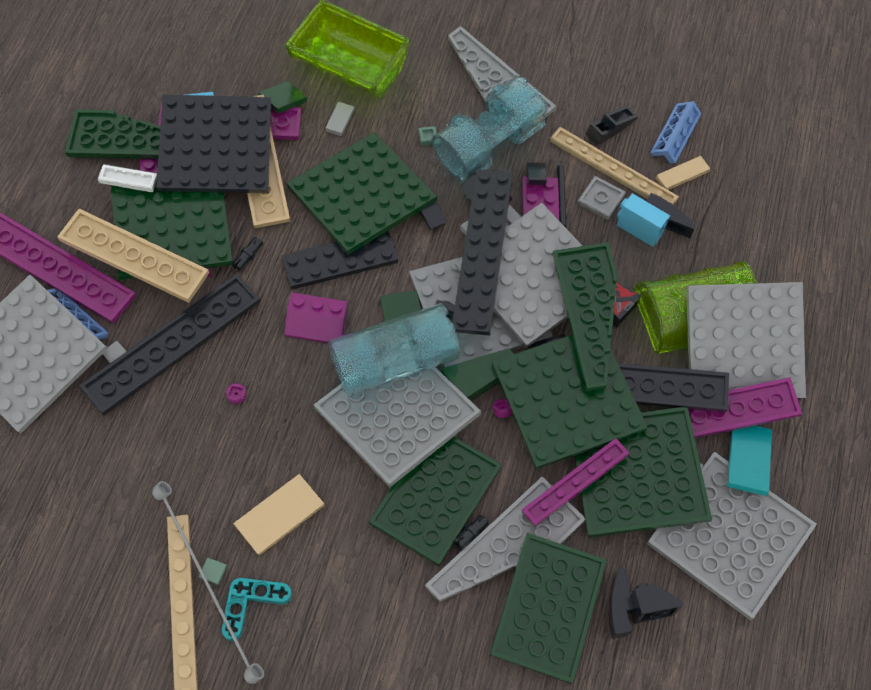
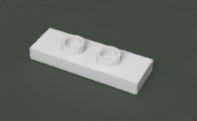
(127, 178)

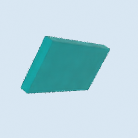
(750, 459)

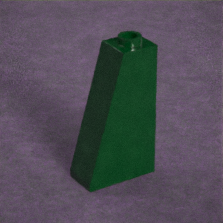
(475, 375)

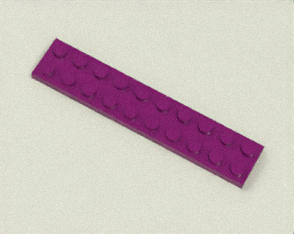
(63, 271)

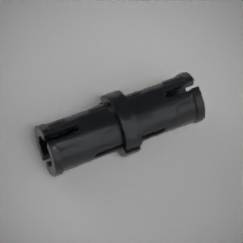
(247, 254)
(470, 532)

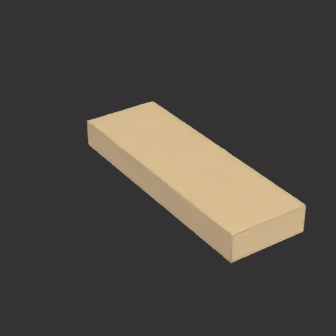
(683, 173)

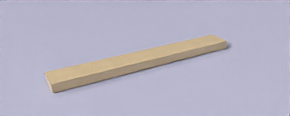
(610, 166)

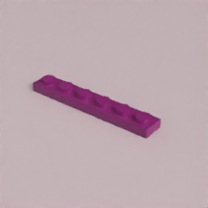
(575, 482)

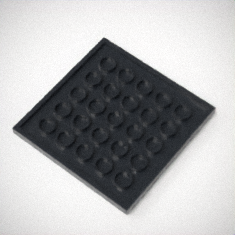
(214, 144)

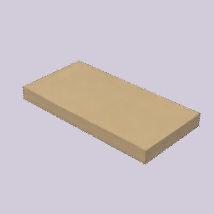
(278, 514)

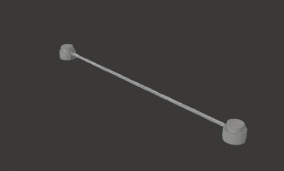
(254, 672)

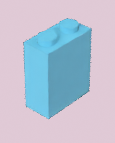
(642, 219)

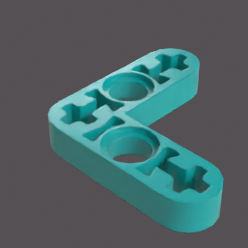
(243, 597)

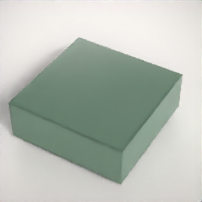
(426, 135)
(213, 571)

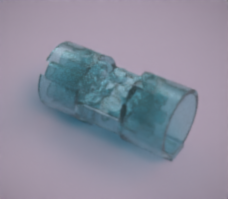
(511, 113)
(394, 349)

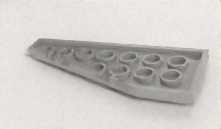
(484, 66)
(500, 544)

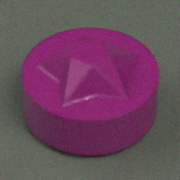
(236, 393)
(501, 408)

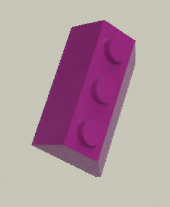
(315, 317)

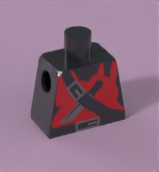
(624, 303)

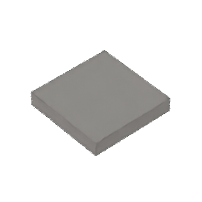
(601, 198)

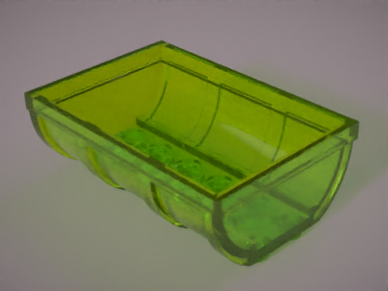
(349, 48)
(665, 301)

